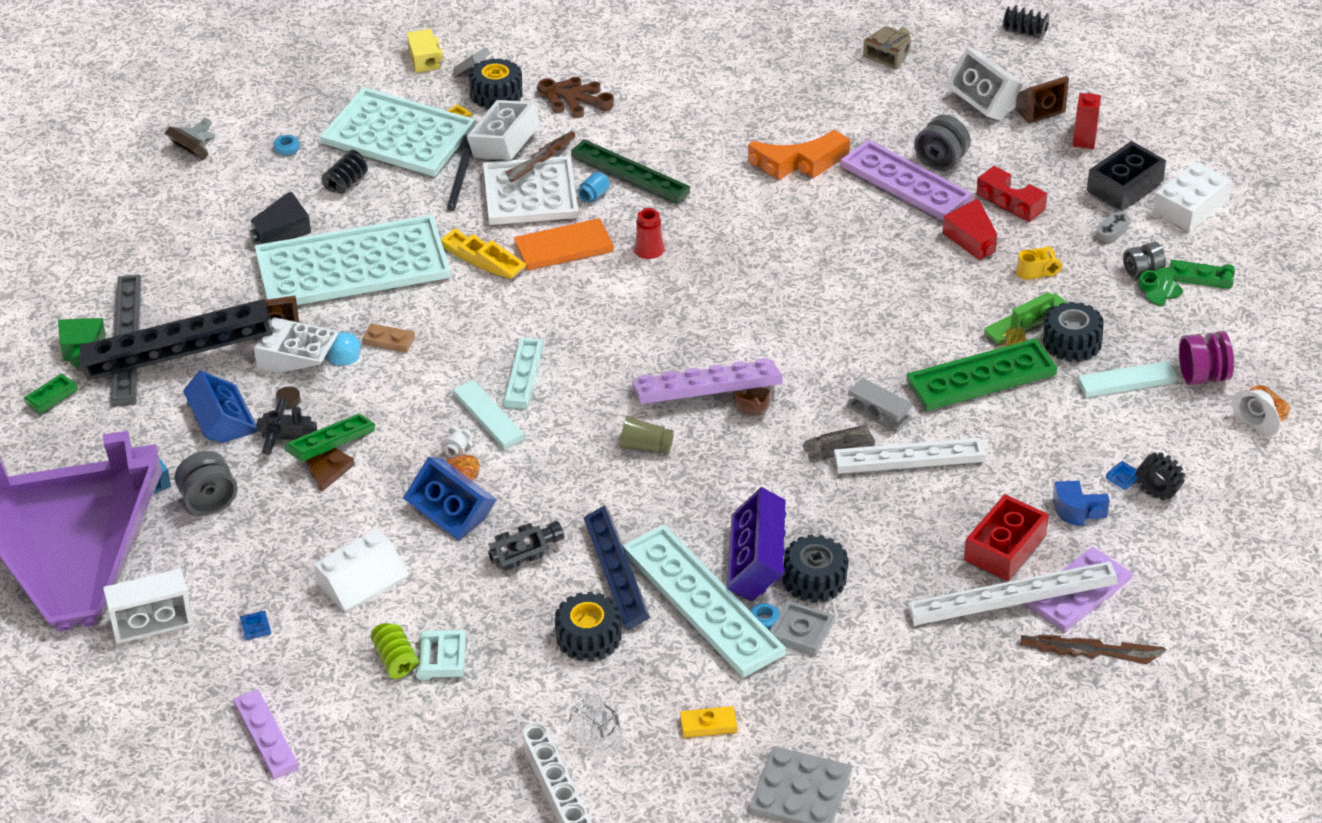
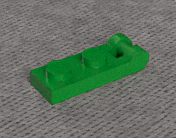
(1203, 274)

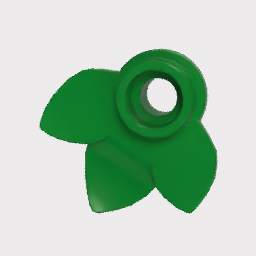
(1160, 285)

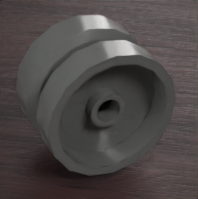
(942, 143)
(205, 482)

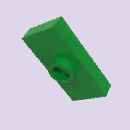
(50, 393)

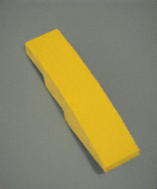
(484, 255)

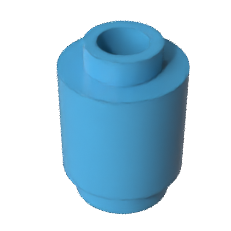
(593, 187)

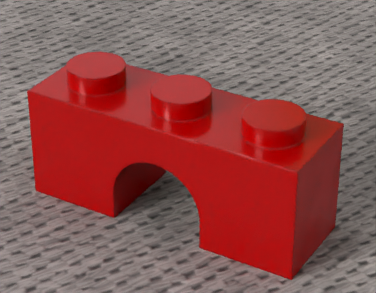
(1024, 202)

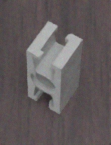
(879, 405)

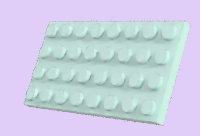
(353, 261)

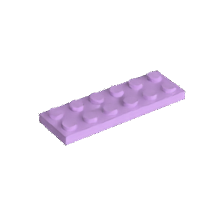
(905, 179)
(706, 381)

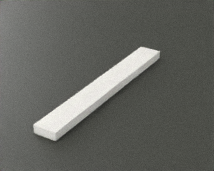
(1012, 593)

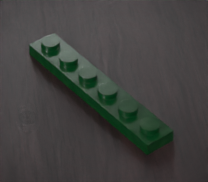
(630, 171)

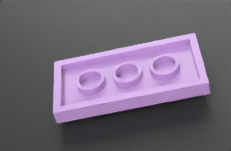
(1071, 608)

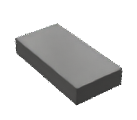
(471, 61)

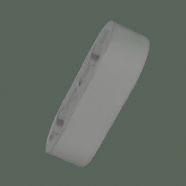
(1108, 225)

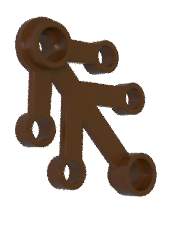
(550, 89)

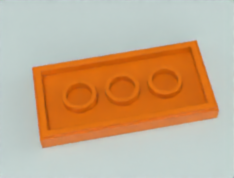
(563, 244)

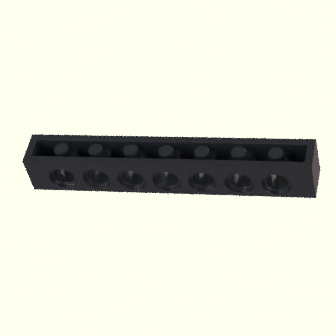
(175, 339)

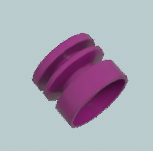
(1206, 357)

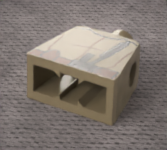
(888, 46)

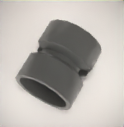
(1144, 258)

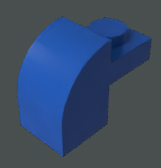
(1074, 506)

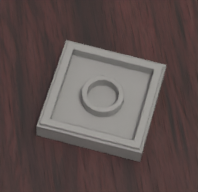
(802, 627)

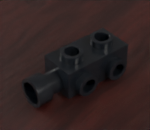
(517, 548)

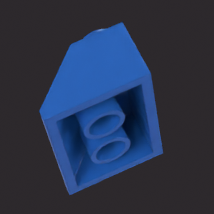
(219, 408)
(449, 497)

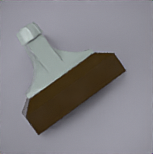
(192, 138)

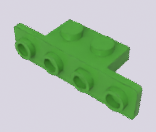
(1024, 316)

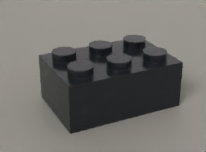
(1126, 175)

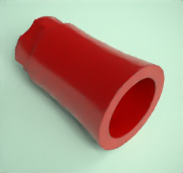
(648, 234)

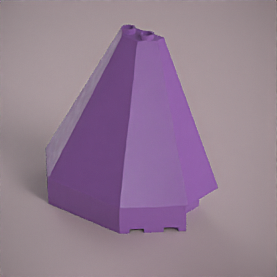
(74, 527)

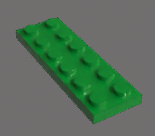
(981, 374)

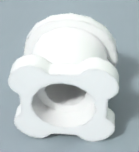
(457, 442)

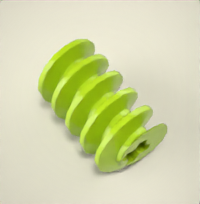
(394, 649)

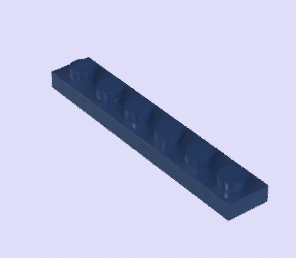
(616, 568)

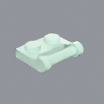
(450, 654)

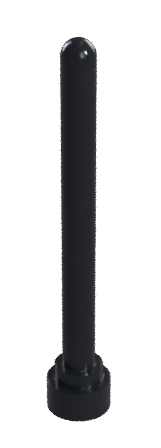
(455, 192)

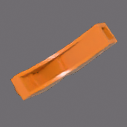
(808, 157)

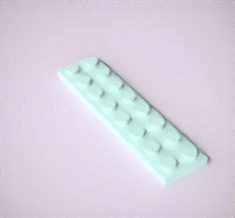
(704, 601)

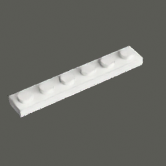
(909, 455)

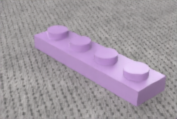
(265, 734)

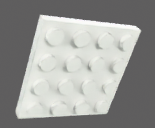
(537, 196)

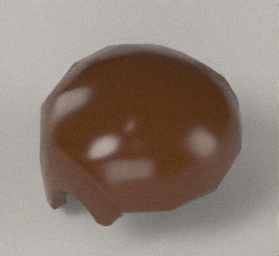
(753, 402)

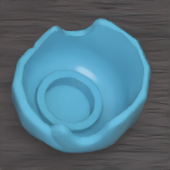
(344, 349)

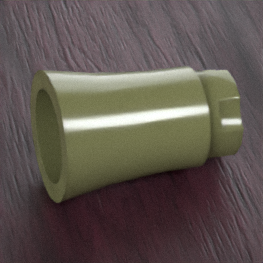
(645, 436)

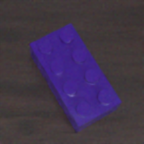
(756, 544)

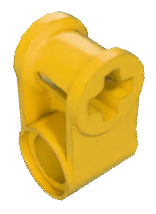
(1035, 263)

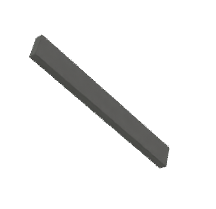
(127, 320)

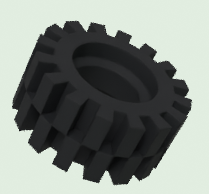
(1167, 469)

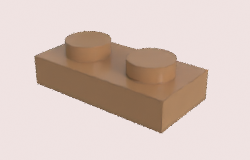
(388, 338)

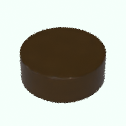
(291, 394)

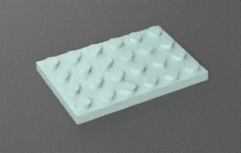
(398, 131)

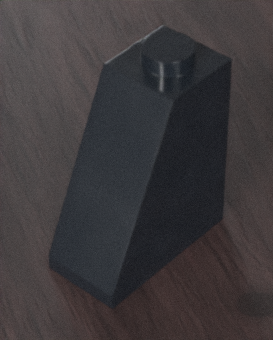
(280, 221)

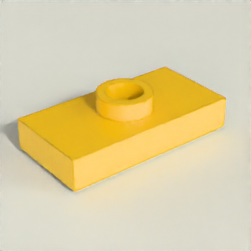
(708, 721)

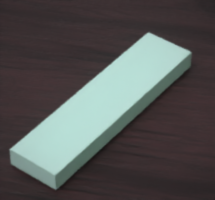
(523, 373)
(1127, 379)
(488, 414)

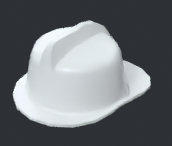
(1257, 410)

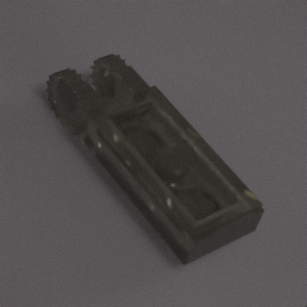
(825, 444)

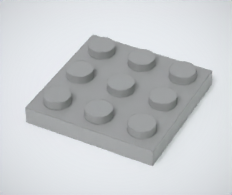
(800, 788)

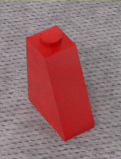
(1087, 120)
(971, 229)

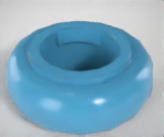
(281, 145)
(766, 609)

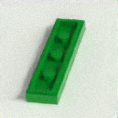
(330, 437)

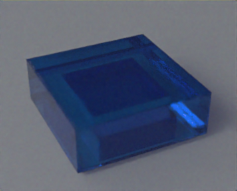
(1122, 475)
(255, 625)

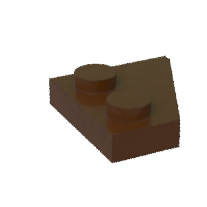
(329, 467)

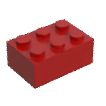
(1006, 537)

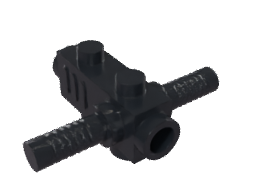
(278, 425)

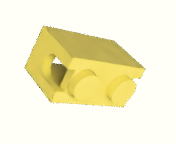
(424, 50)

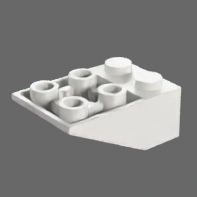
(293, 346)

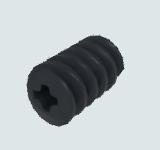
(1025, 22)
(344, 172)

